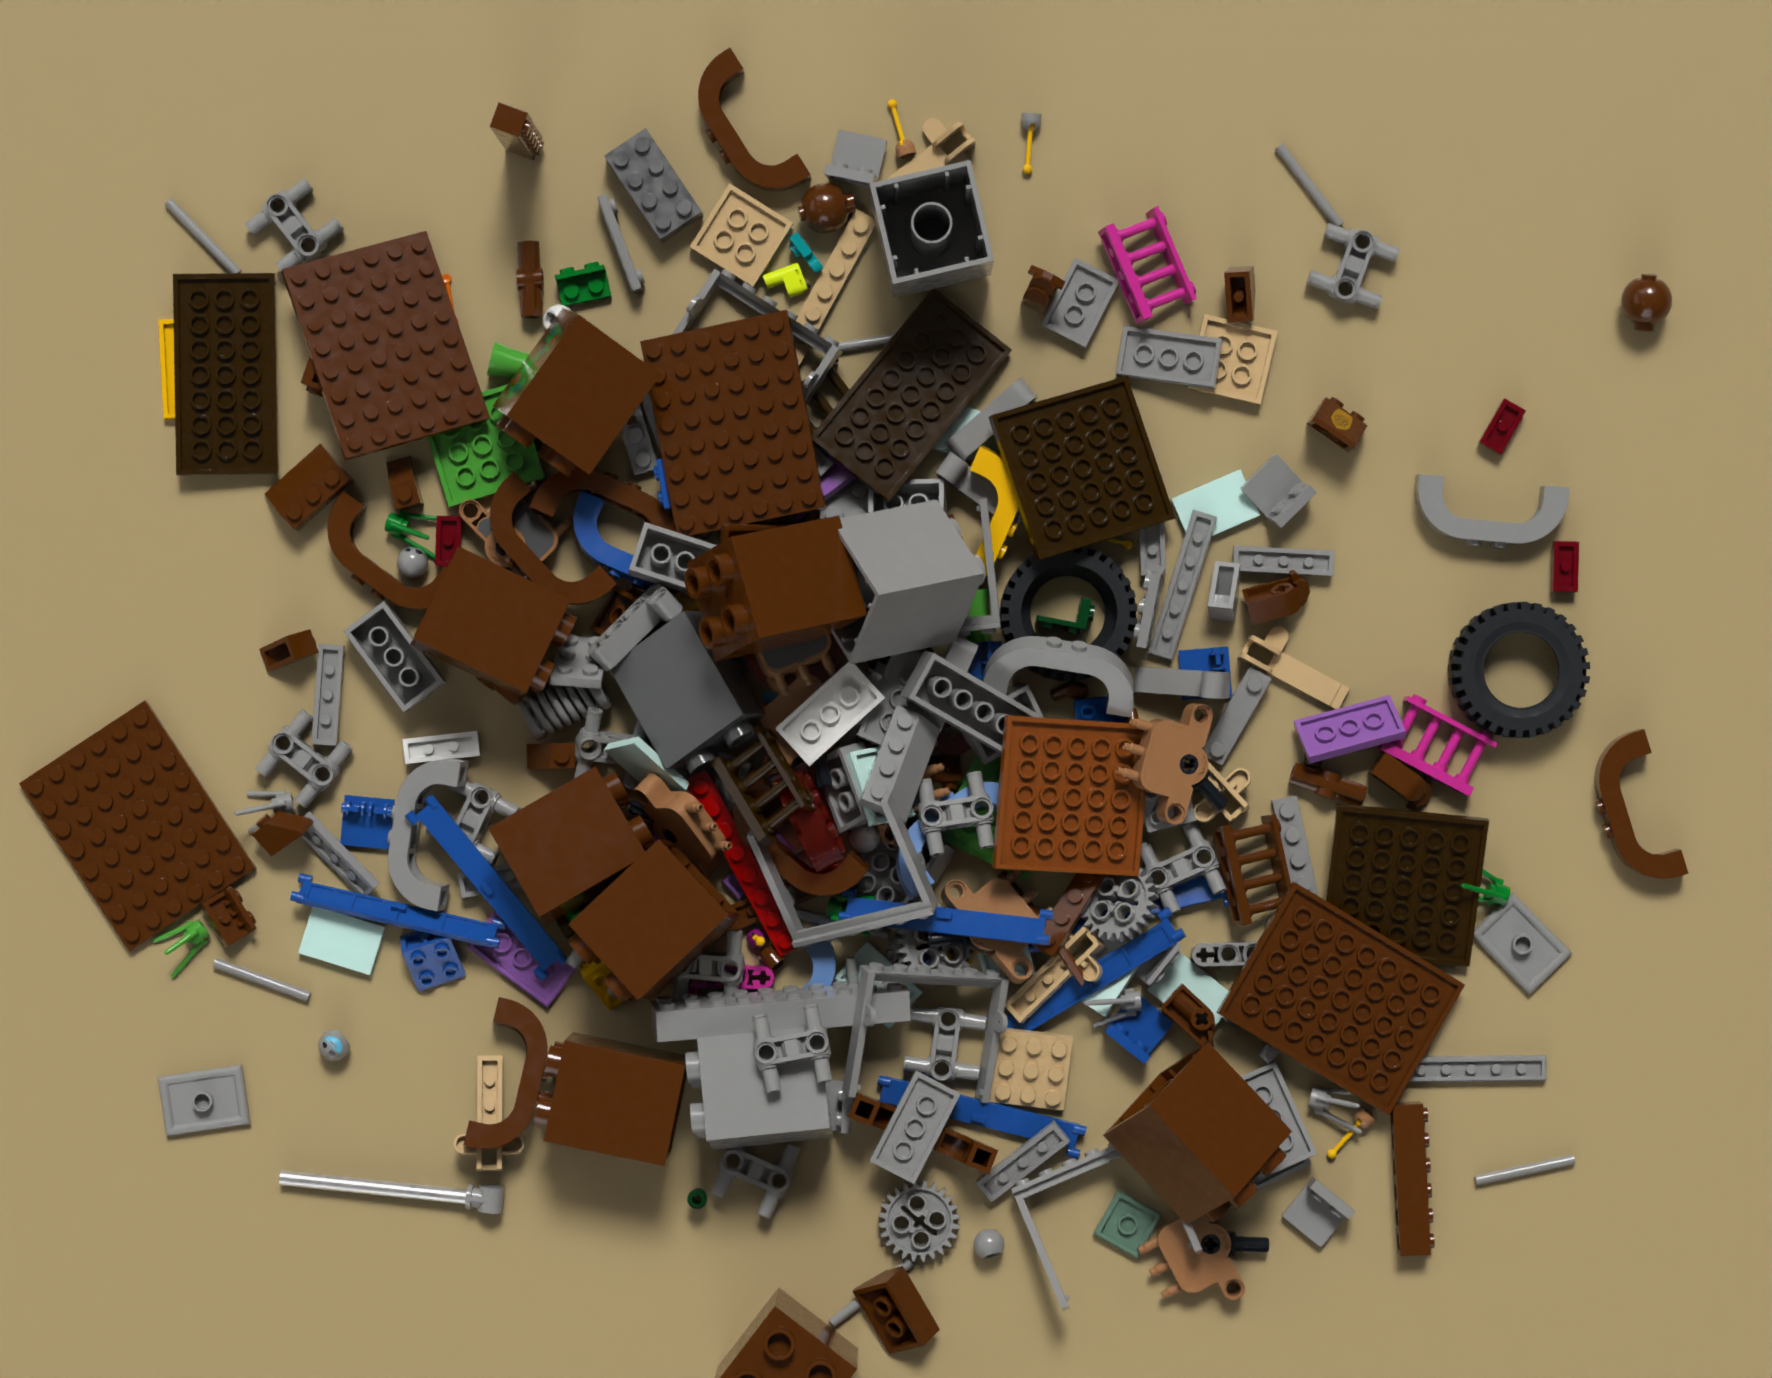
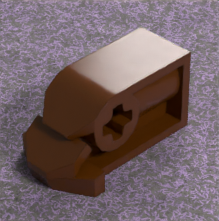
(1041, 289)
(1276, 598)
(1402, 780)
(1182, 1008)

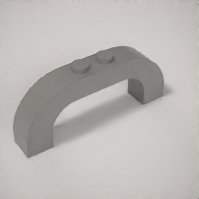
(1431, 505)
(1065, 656)
(404, 836)

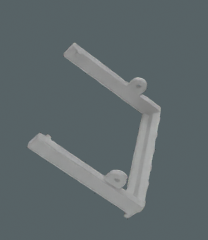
(765, 306)
(985, 623)
(786, 896)
(866, 1015)
(1050, 1178)

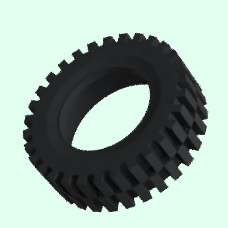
(1086, 565)
(1469, 678)

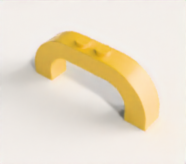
(990, 465)

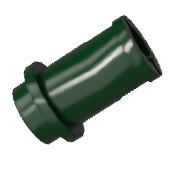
(694, 1203)

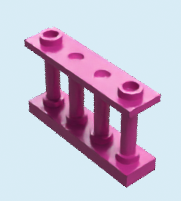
(1130, 282)
(1438, 770)

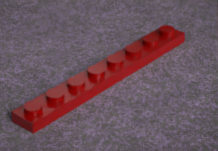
(743, 862)

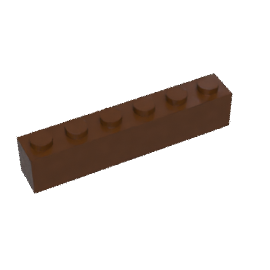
(516, 131)
(1410, 1179)

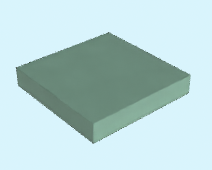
(1127, 1223)

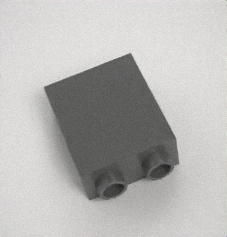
(685, 696)

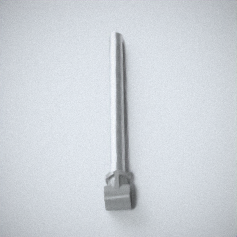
(485, 1198)

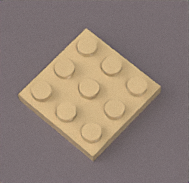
(741, 235)
(1243, 358)
(1032, 1069)

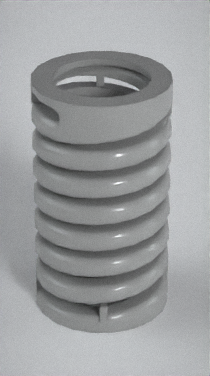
(562, 713)

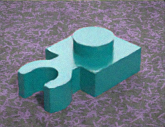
(800, 248)

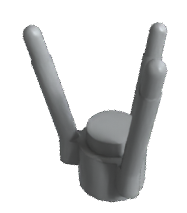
(283, 802)
(1129, 1001)
(1322, 1099)

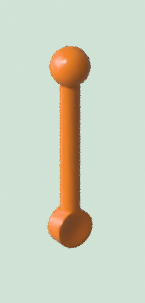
(447, 280)

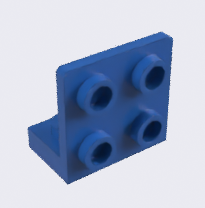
(431, 959)
(1140, 1032)

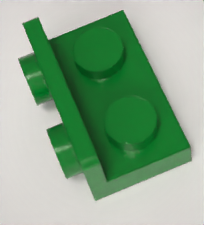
(583, 284)

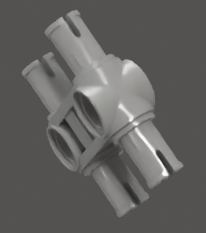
(294, 225)
(1352, 266)
(596, 752)
(304, 758)
(955, 814)
(476, 816)
(1183, 867)
(713, 967)
(945, 1043)
(792, 1048)
(758, 1173)

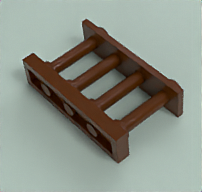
(1231, 865)

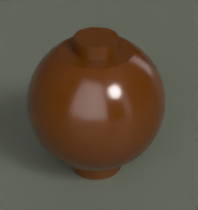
(825, 208)
(1646, 301)

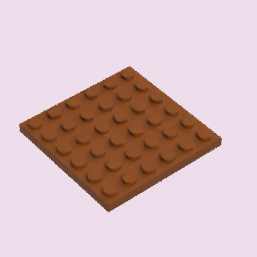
(1063, 798)

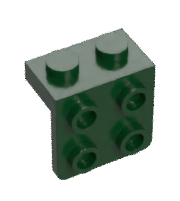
(1084, 614)

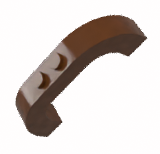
(767, 177)
(605, 486)
(340, 535)
(518, 554)
(1617, 821)
(795, 870)
(527, 1025)
(950, 1142)

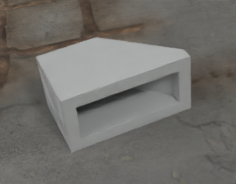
(1224, 591)

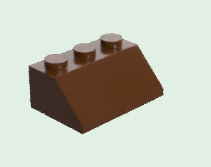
(308, 487)
(896, 1310)

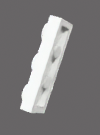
(441, 747)

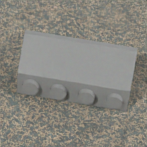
(900, 761)

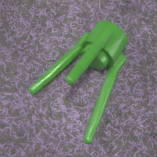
(195, 933)

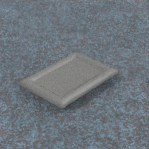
(1521, 943)
(204, 1100)

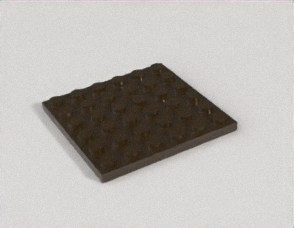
(1081, 468)
(1406, 877)

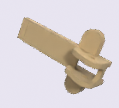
(934, 154)
(1293, 671)
(1234, 784)
(1055, 974)
(489, 1110)

